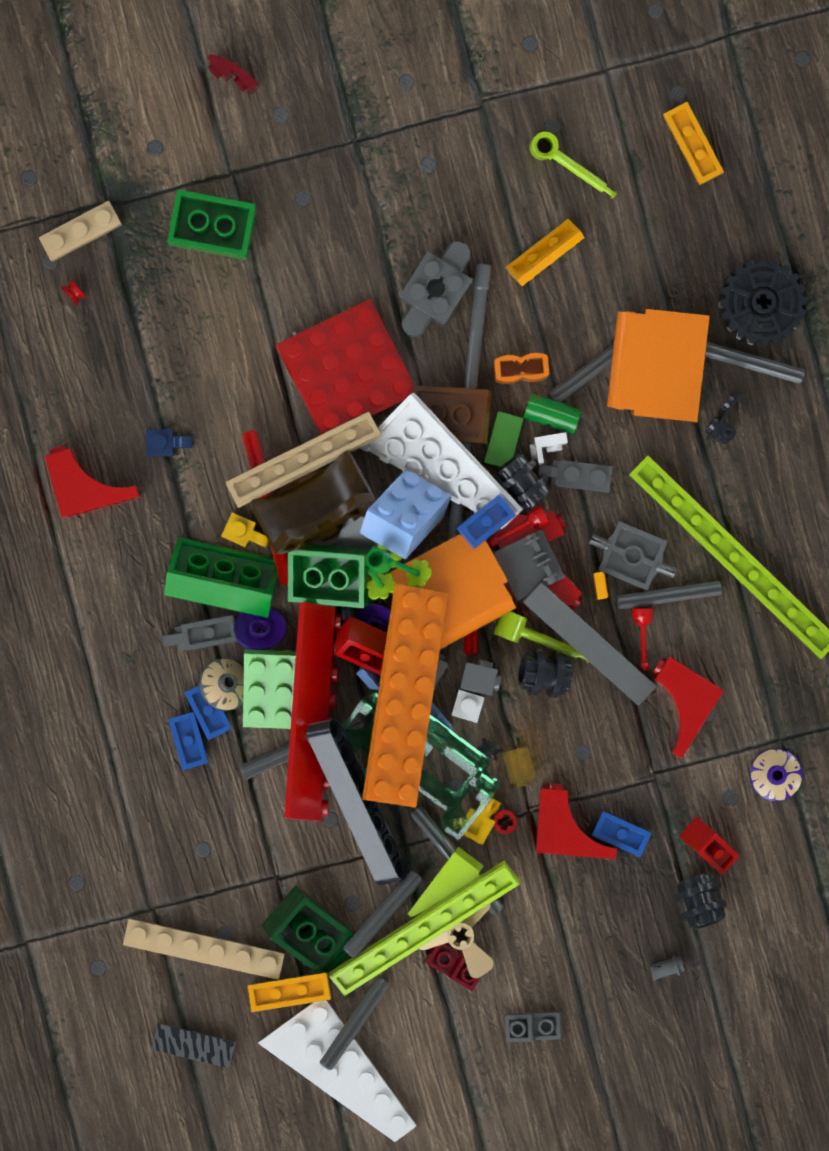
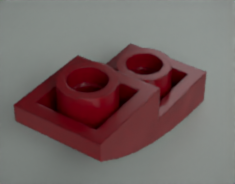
(226, 69)
(451, 963)

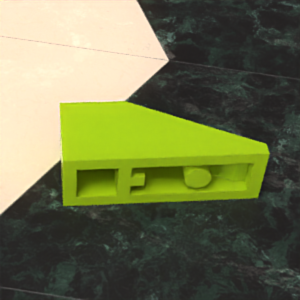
(455, 874)

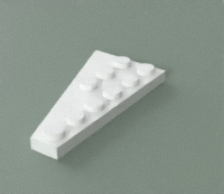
(354, 1078)

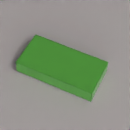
(503, 439)

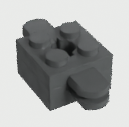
(435, 289)

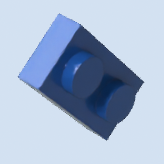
(486, 521)
(211, 720)
(188, 740)
(621, 834)

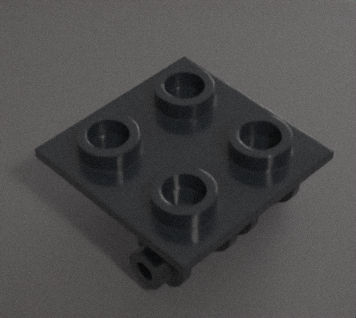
(718, 428)

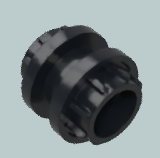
(522, 482)
(540, 673)
(701, 901)

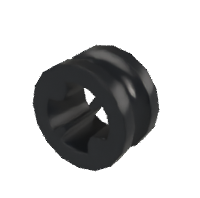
(489, 749)

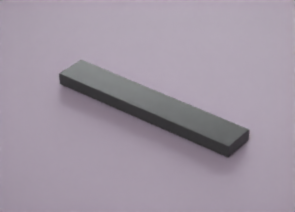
(589, 643)

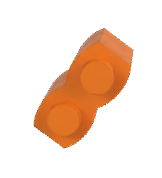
(530, 368)

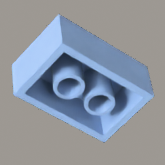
(405, 514)

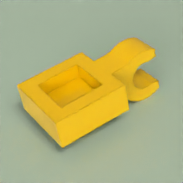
(242, 531)
(482, 824)

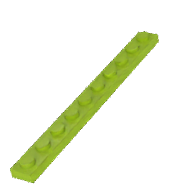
(732, 556)

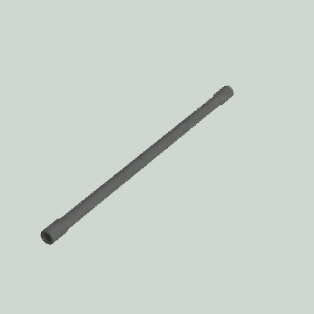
(481, 287)

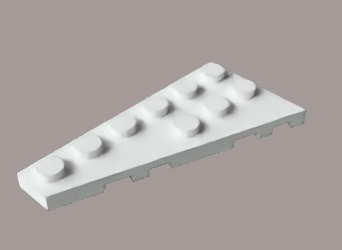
(423, 445)

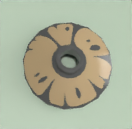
(213, 686)

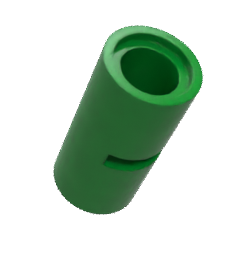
(552, 412)

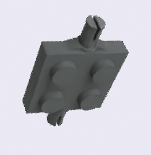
(632, 555)

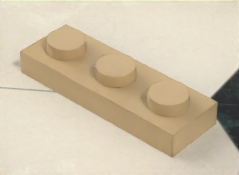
(80, 231)

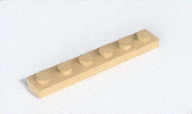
(303, 459)
(203, 948)

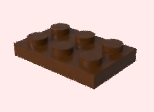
(460, 410)

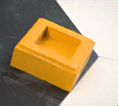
(600, 585)

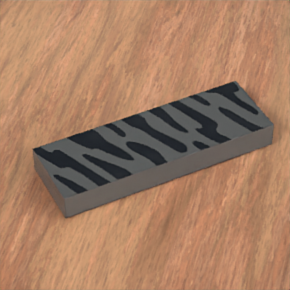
(193, 1045)

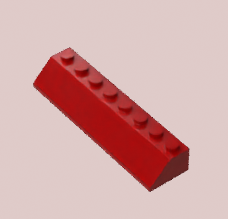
(311, 703)

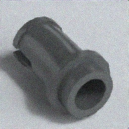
(667, 967)

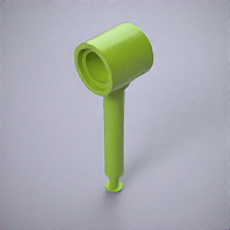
(567, 162)
(512, 627)

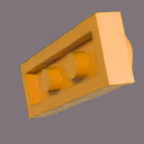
(693, 143)
(545, 252)
(289, 992)

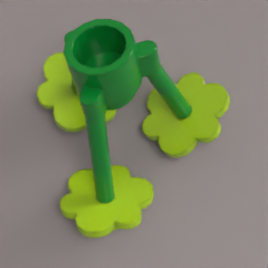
(381, 561)

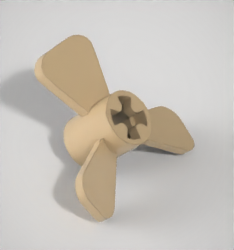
(476, 959)

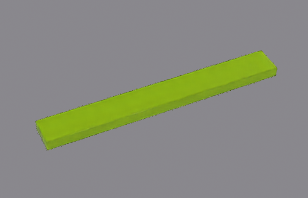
(424, 928)

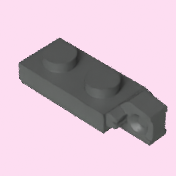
(578, 475)
(202, 634)

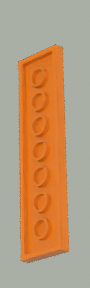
(405, 696)

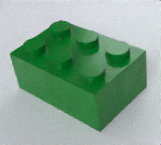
(212, 224)
(329, 576)

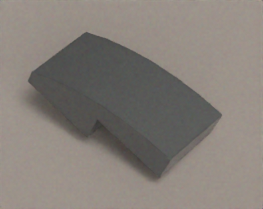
(533, 1026)

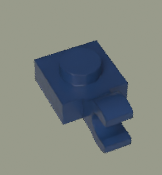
(162, 442)

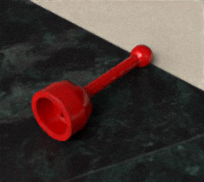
(536, 518)
(643, 616)

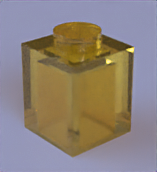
(519, 766)

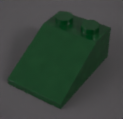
(308, 931)

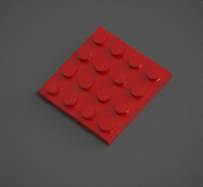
(346, 367)

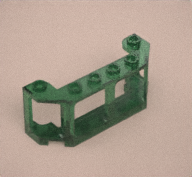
(454, 748)

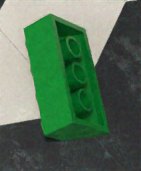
(221, 577)

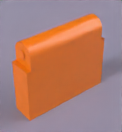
(658, 364)
(472, 585)

